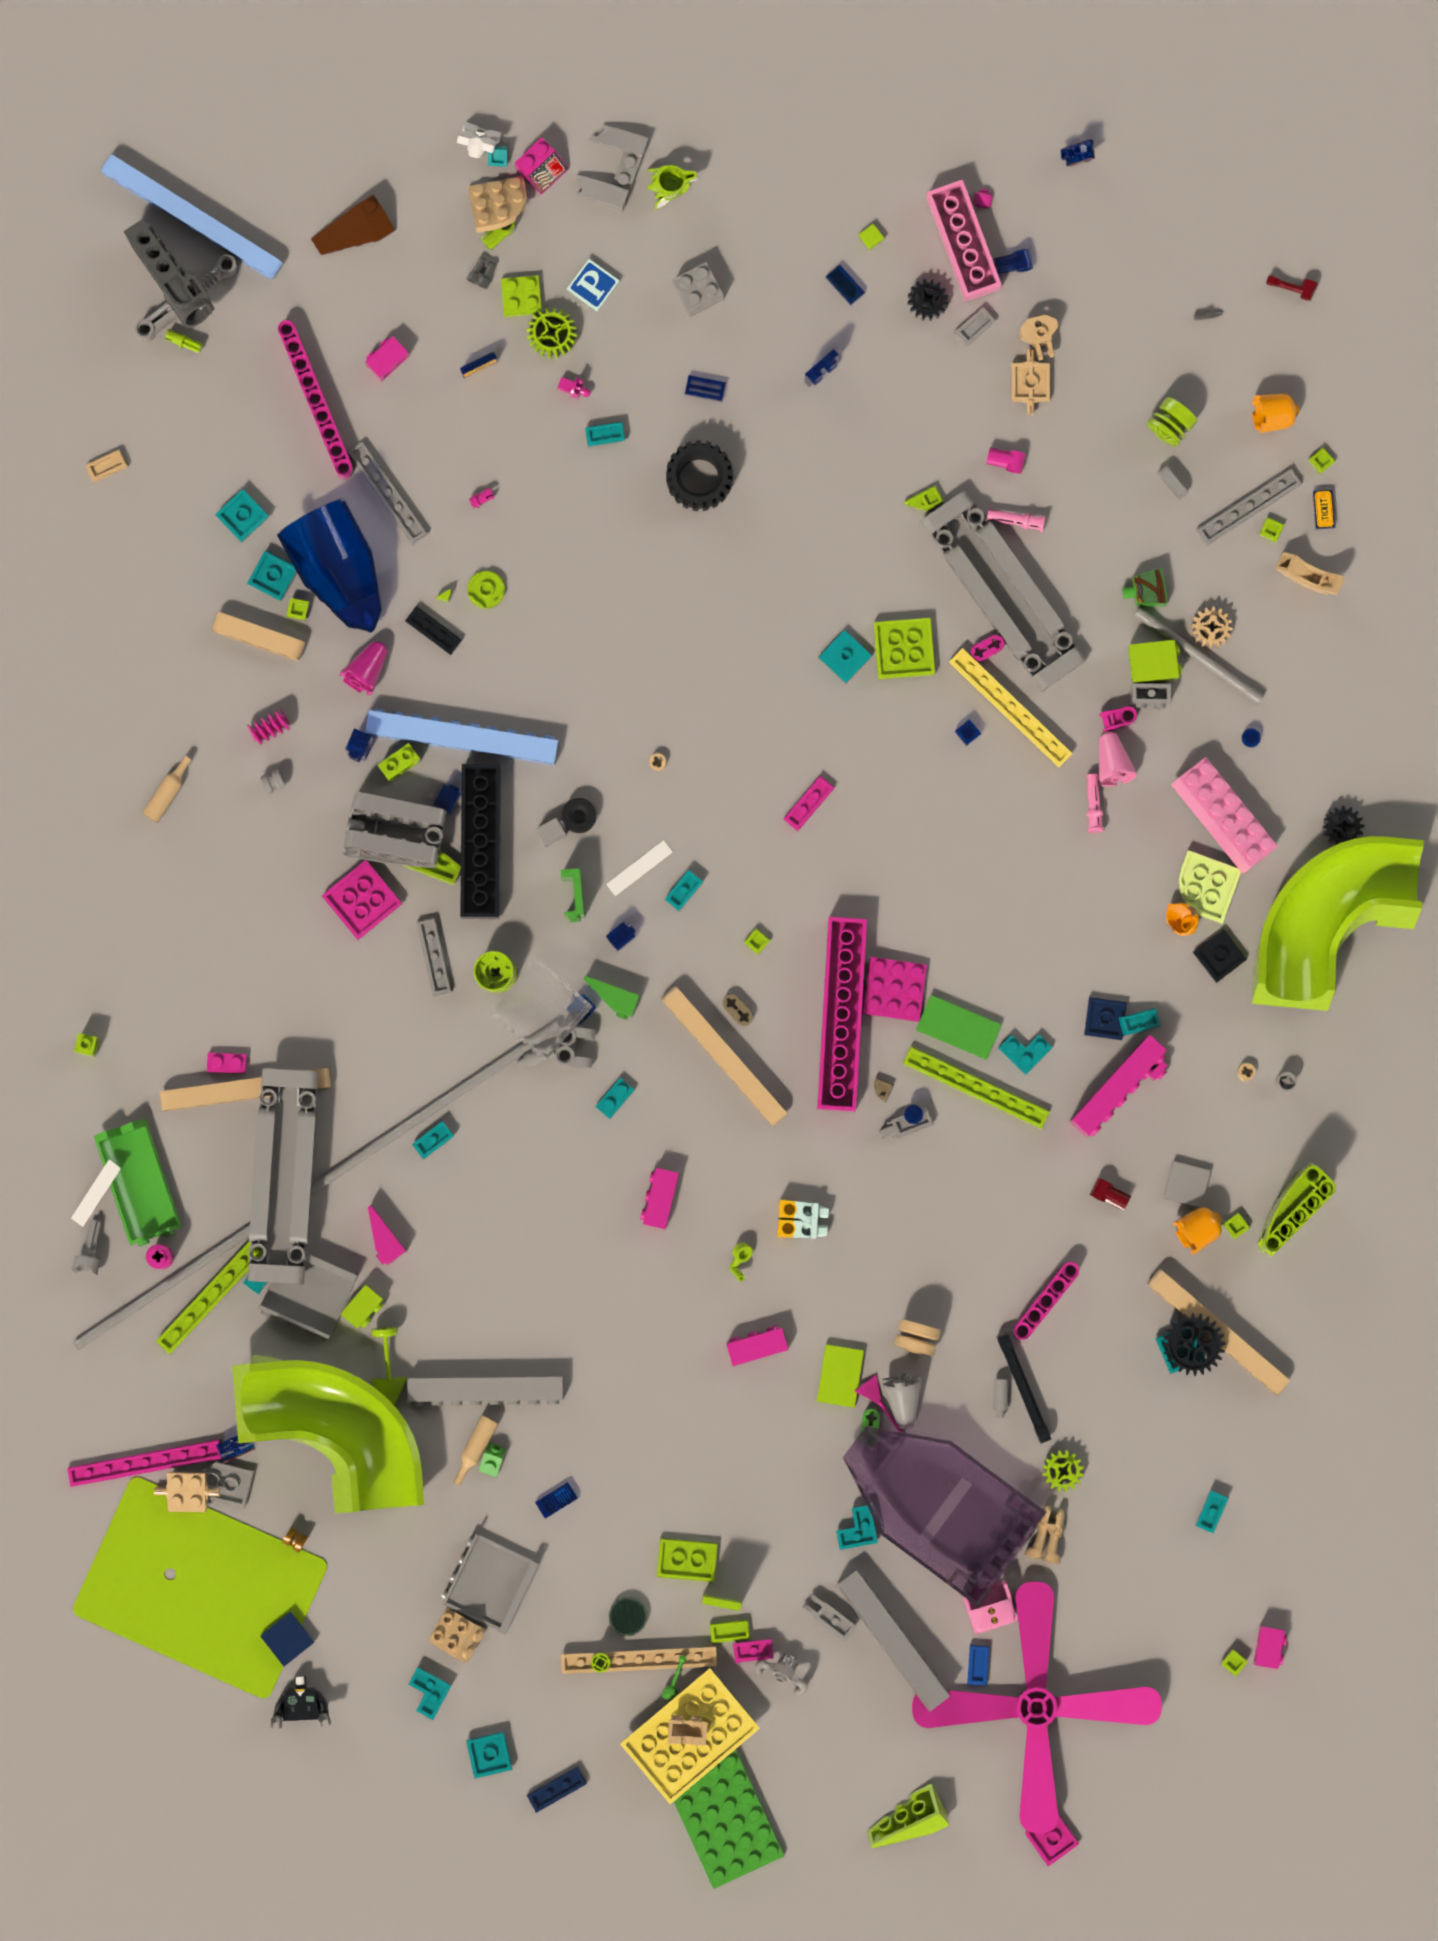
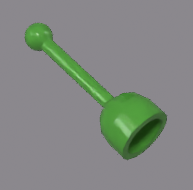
(671, 1691)

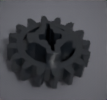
(934, 295)
(1343, 817)

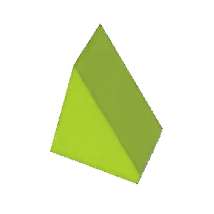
(445, 596)

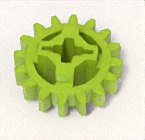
(1052, 1464)

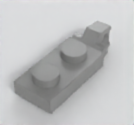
(900, 1127)

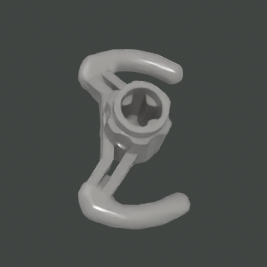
(783, 1671)

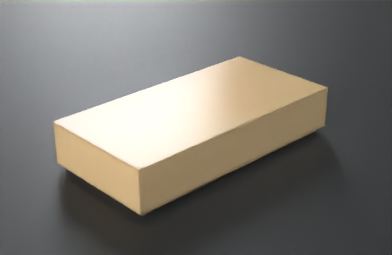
(106, 466)

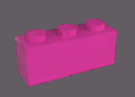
(659, 1198)
(756, 1345)

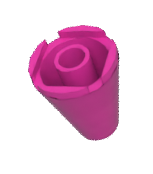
(365, 668)

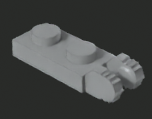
(831, 1618)

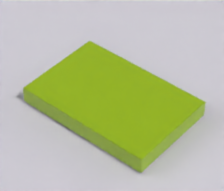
(840, 1376)
(687, 1560)
(721, 1602)

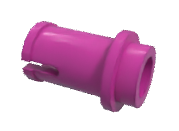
(481, 498)

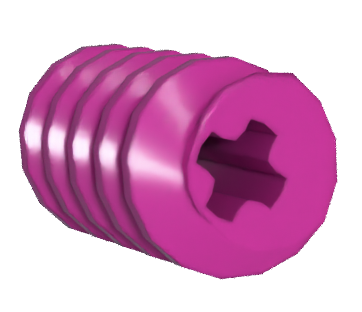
(269, 727)
(155, 1251)

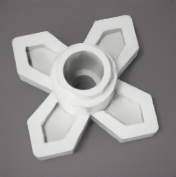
(478, 140)

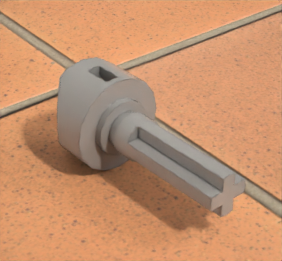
(87, 1260)

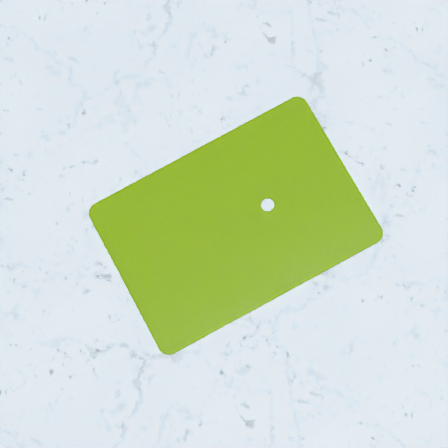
(224, 1593)

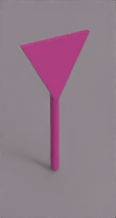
(871, 1391)

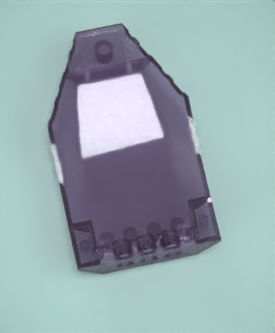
(942, 1507)

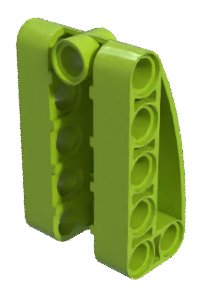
(1294, 1198)

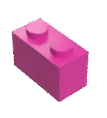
(386, 358)
(1269, 1647)

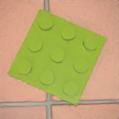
(904, 648)

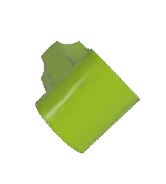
(495, 237)

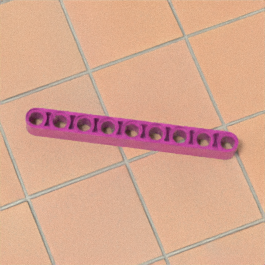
(314, 390)

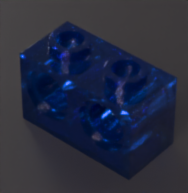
(359, 745)

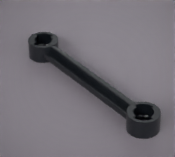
(1020, 1379)

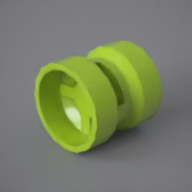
(602, 1660)

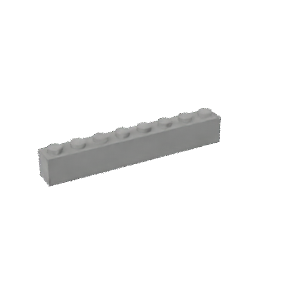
(484, 1389)
(893, 1641)

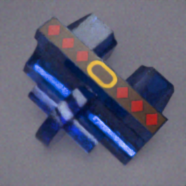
(1078, 153)
(232, 1449)

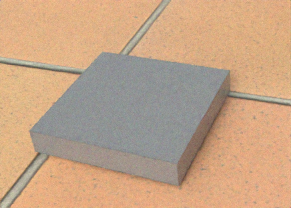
(1187, 1184)

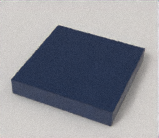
(1103, 1018)
(287, 1639)

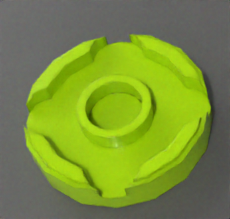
(486, 589)

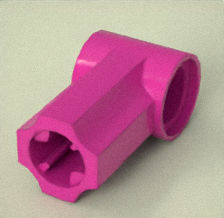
(1010, 460)

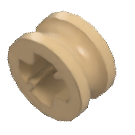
(652, 760)
(1249, 1067)

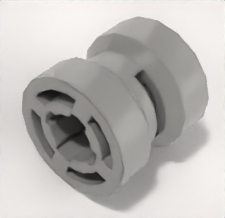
(273, 781)
(1289, 1081)

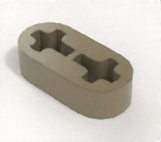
(733, 1013)

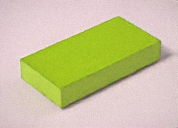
(729, 1631)

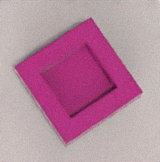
(1158, 1072)

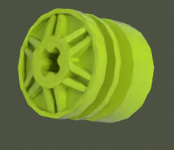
(1169, 425)
(484, 972)

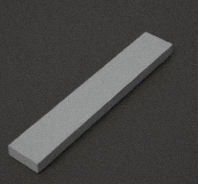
(387, 493)
(1249, 507)

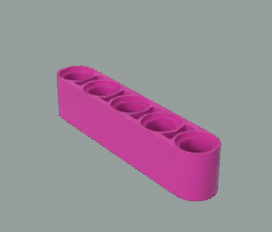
(1053, 1294)

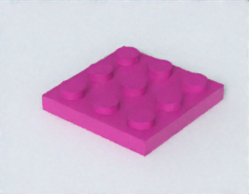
(362, 900)
(894, 989)

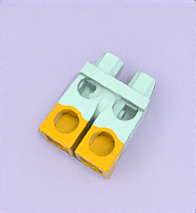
(807, 1219)

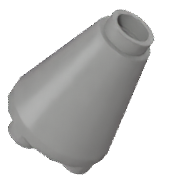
(903, 1398)

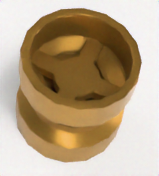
(298, 1542)

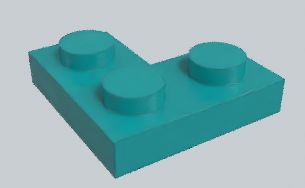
(1024, 1057)
(863, 1532)
(434, 1690)

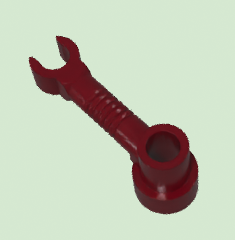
(1306, 290)

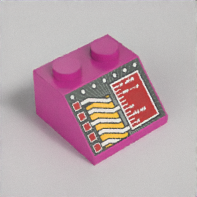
(541, 166)

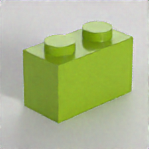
(362, 1307)

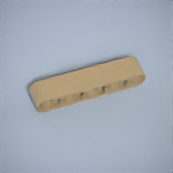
(258, 636)

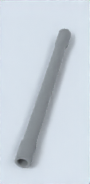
(1247, 690)

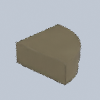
(882, 1089)

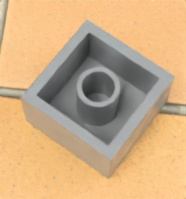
(698, 289)

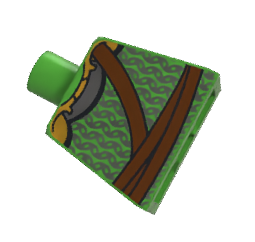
(1147, 589)

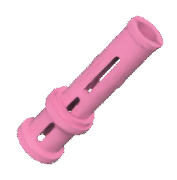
(1026, 520)
(1094, 813)

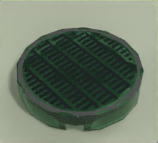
(627, 1616)

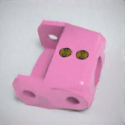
(993, 1611)

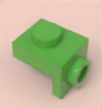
(492, 1459)

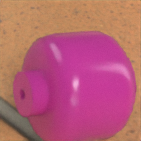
(983, 198)

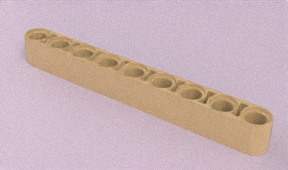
(724, 1056)
(224, 1092)
(1235, 1346)

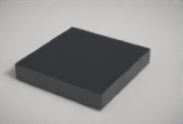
(1219, 956)

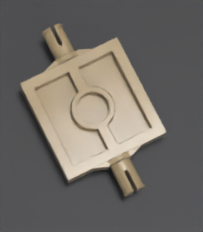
(1030, 382)
(187, 1491)

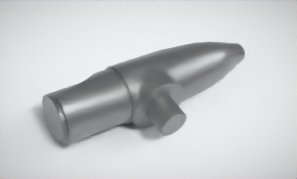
(1207, 315)

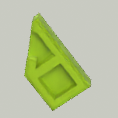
(925, 500)

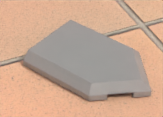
(232, 1481)

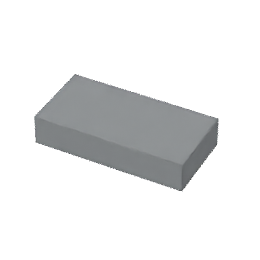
(975, 326)

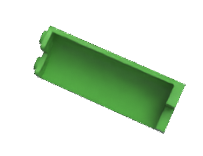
(140, 1184)

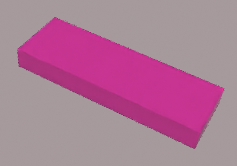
(809, 803)

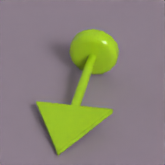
(388, 1386)

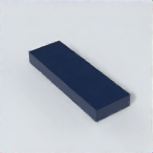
(556, 1789)

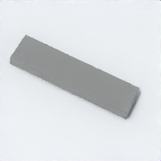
(434, 957)

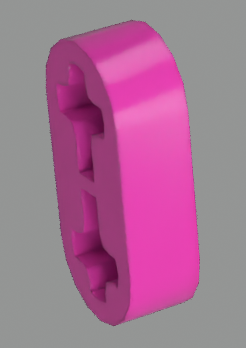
(984, 645)

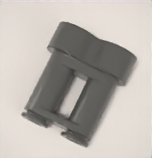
(481, 279)

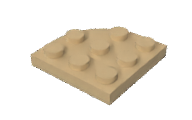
(497, 203)

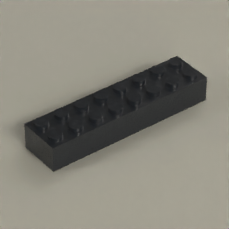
(480, 841)

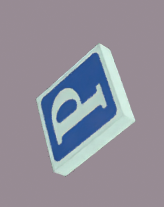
(593, 285)

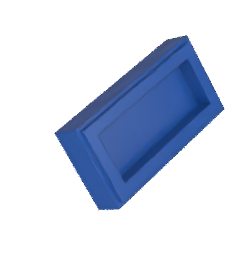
(978, 1665)

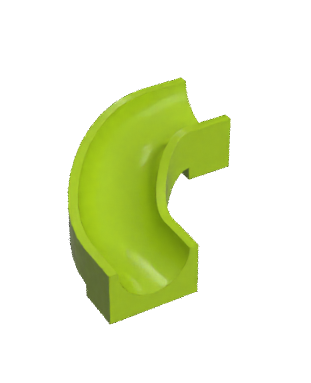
(1322, 906)
(340, 1417)

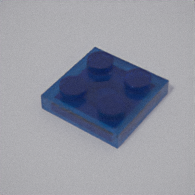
(827, 364)

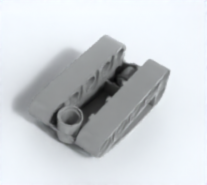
(393, 831)

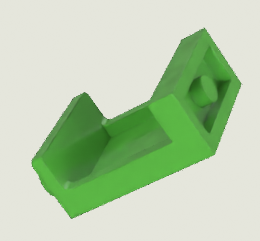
(575, 876)

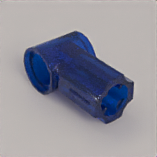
(1018, 261)

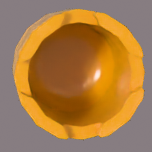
(1274, 412)
(1198, 1229)

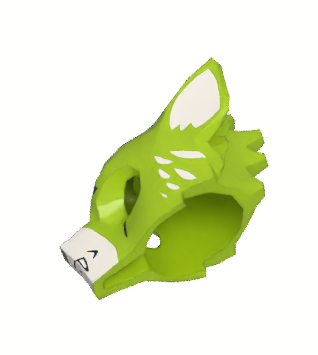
(670, 183)

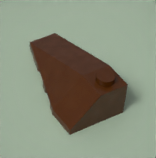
(358, 226)

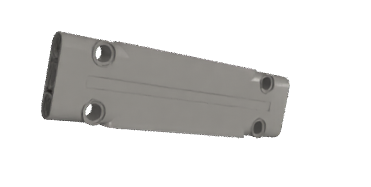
(1003, 590)
(282, 1176)

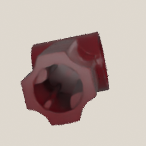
(1107, 1193)

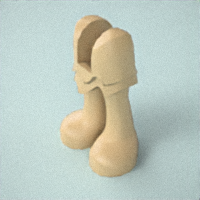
(1055, 1531)

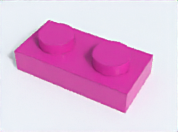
(226, 1063)
(753, 1650)

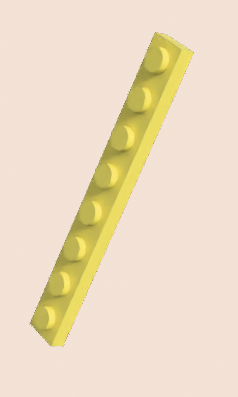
(1010, 708)

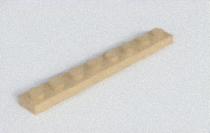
(642, 1660)

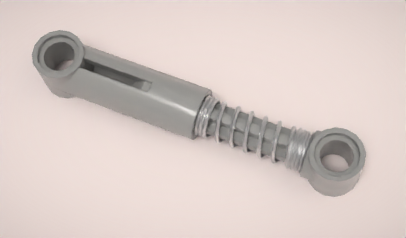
(165, 315)

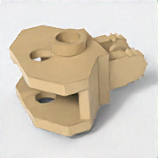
(1040, 335)

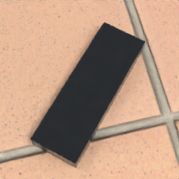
(433, 630)

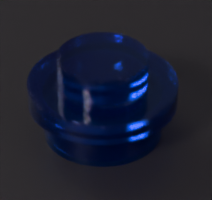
(1251, 738)
(913, 1114)

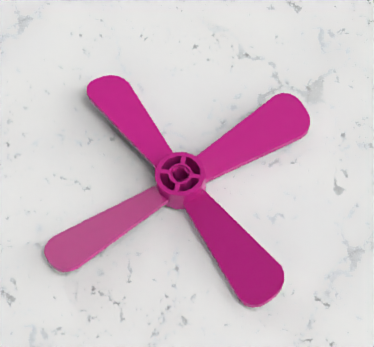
(1038, 1794)

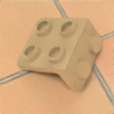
(457, 1635)

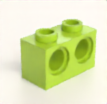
(399, 763)

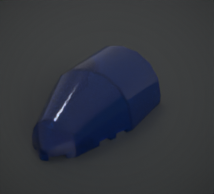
(335, 563)

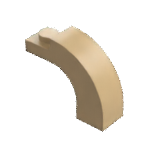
(1309, 576)

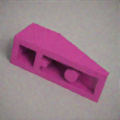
(385, 1242)

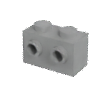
(1150, 695)

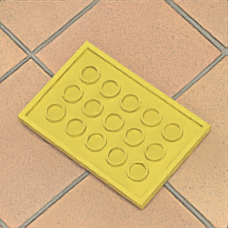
(679, 1766)

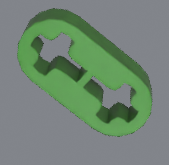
(865, 1422)

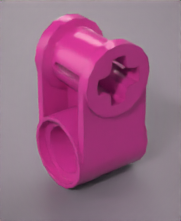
(1116, 718)

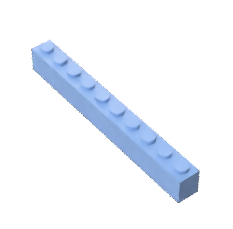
(462, 737)

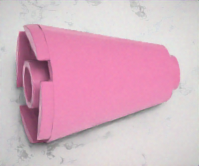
(1114, 761)

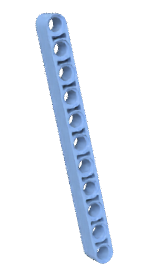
(191, 217)

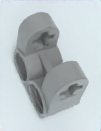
(574, 1061)

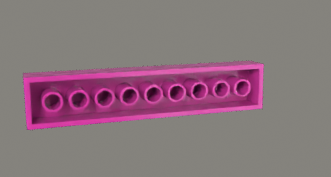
(841, 1014)

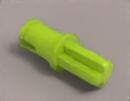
(183, 341)

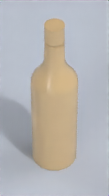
(166, 792)
(476, 1446)

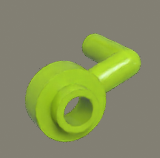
(741, 1252)

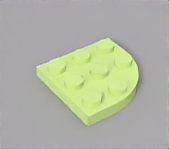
(1207, 885)

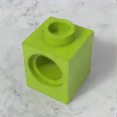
(86, 1045)

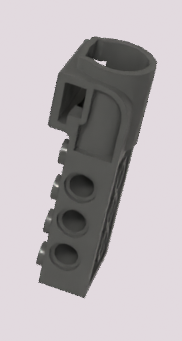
(181, 292)

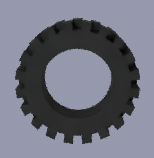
(704, 452)

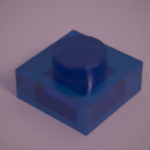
(967, 732)

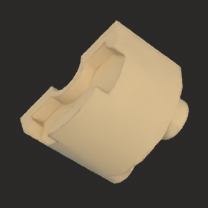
(687, 1731)

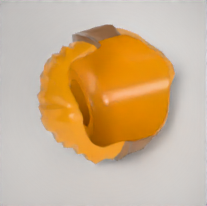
(1182, 918)

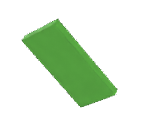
(958, 1027)

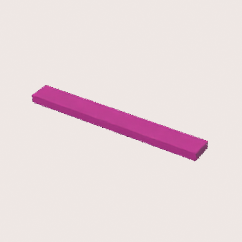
(143, 1463)

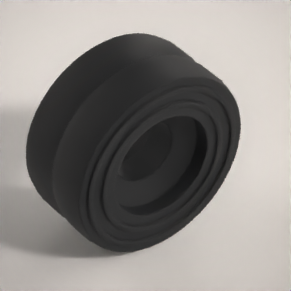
(573, 806)

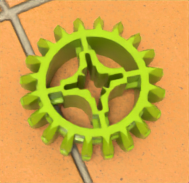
(544, 318)

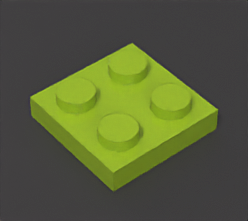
(521, 296)

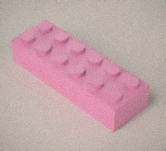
(963, 241)
(1224, 815)

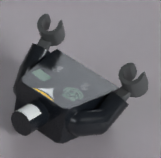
(301, 1704)

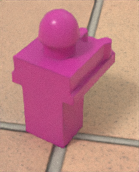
(575, 388)

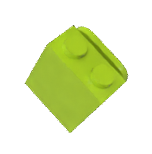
(1154, 662)

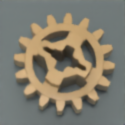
(1220, 628)

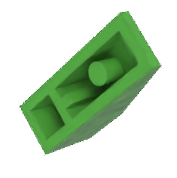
(617, 999)

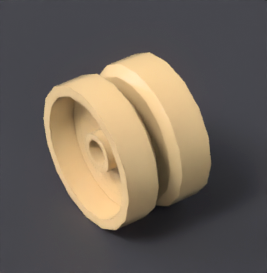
(917, 1338)

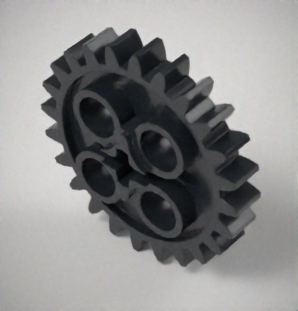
(1176, 1340)

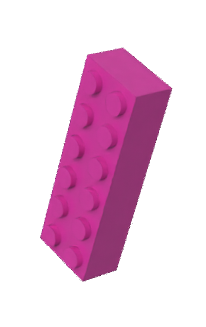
(1120, 1083)

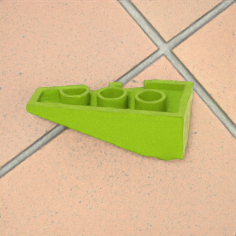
(915, 1818)

